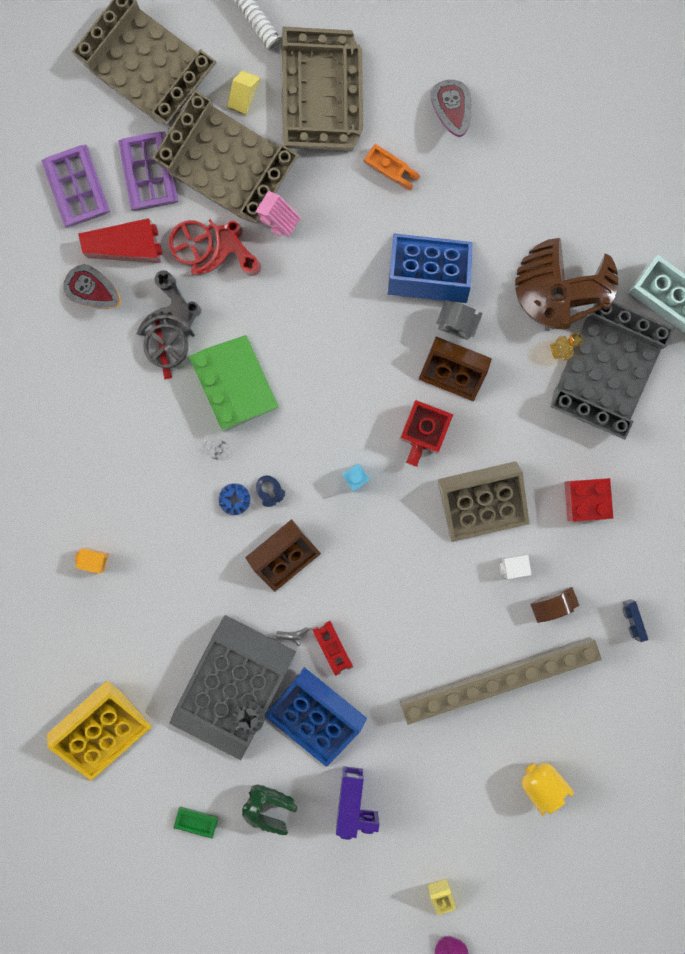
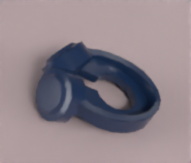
(278, 491)

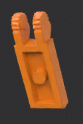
(390, 166)

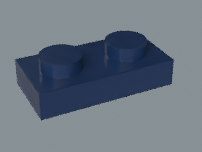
(636, 627)

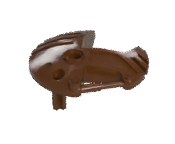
(544, 277)

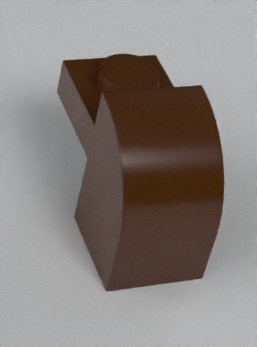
(555, 606)

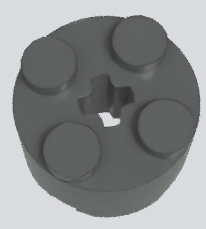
(459, 319)

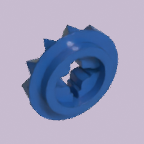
(239, 507)

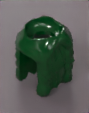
(258, 798)

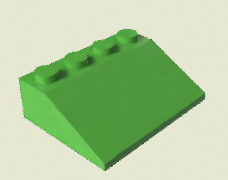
(233, 382)

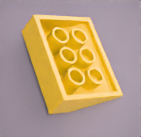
(97, 731)

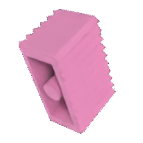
(277, 214)

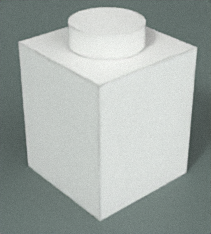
(515, 566)

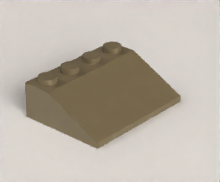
(484, 501)

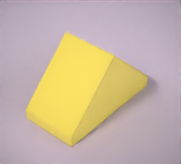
(243, 91)
(441, 897)

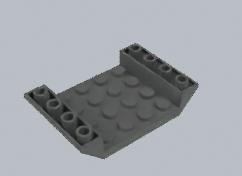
(610, 368)
(233, 669)

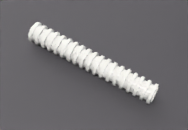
(259, 23)

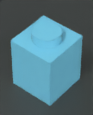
(355, 477)

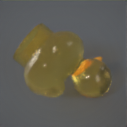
(562, 346)

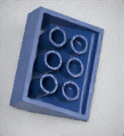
(430, 268)
(316, 717)

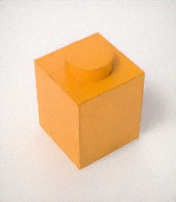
(91, 560)

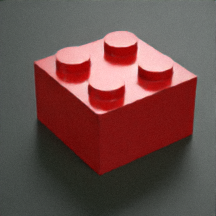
(588, 500)

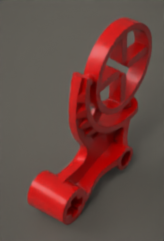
(227, 243)

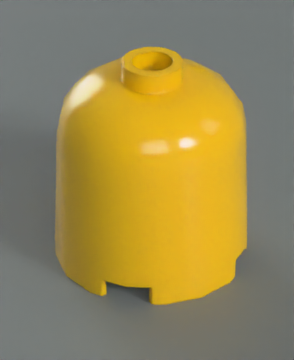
(545, 787)

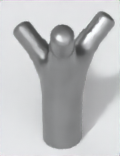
(291, 636)

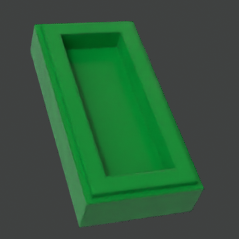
(196, 822)

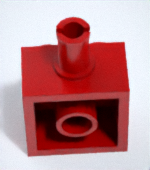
(425, 430)

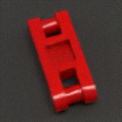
(332, 648)

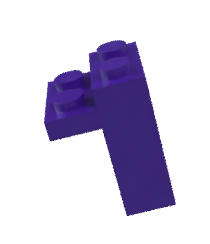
(349, 815)

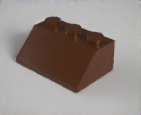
(455, 368)
(282, 555)

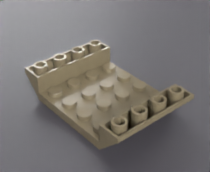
(142, 60)
(223, 158)

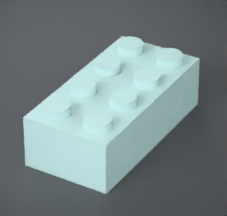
(662, 290)

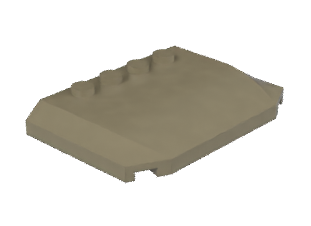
(321, 89)

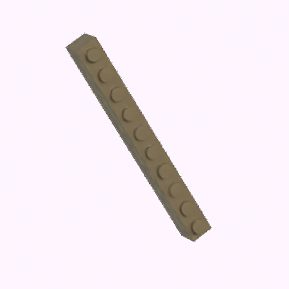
(500, 680)

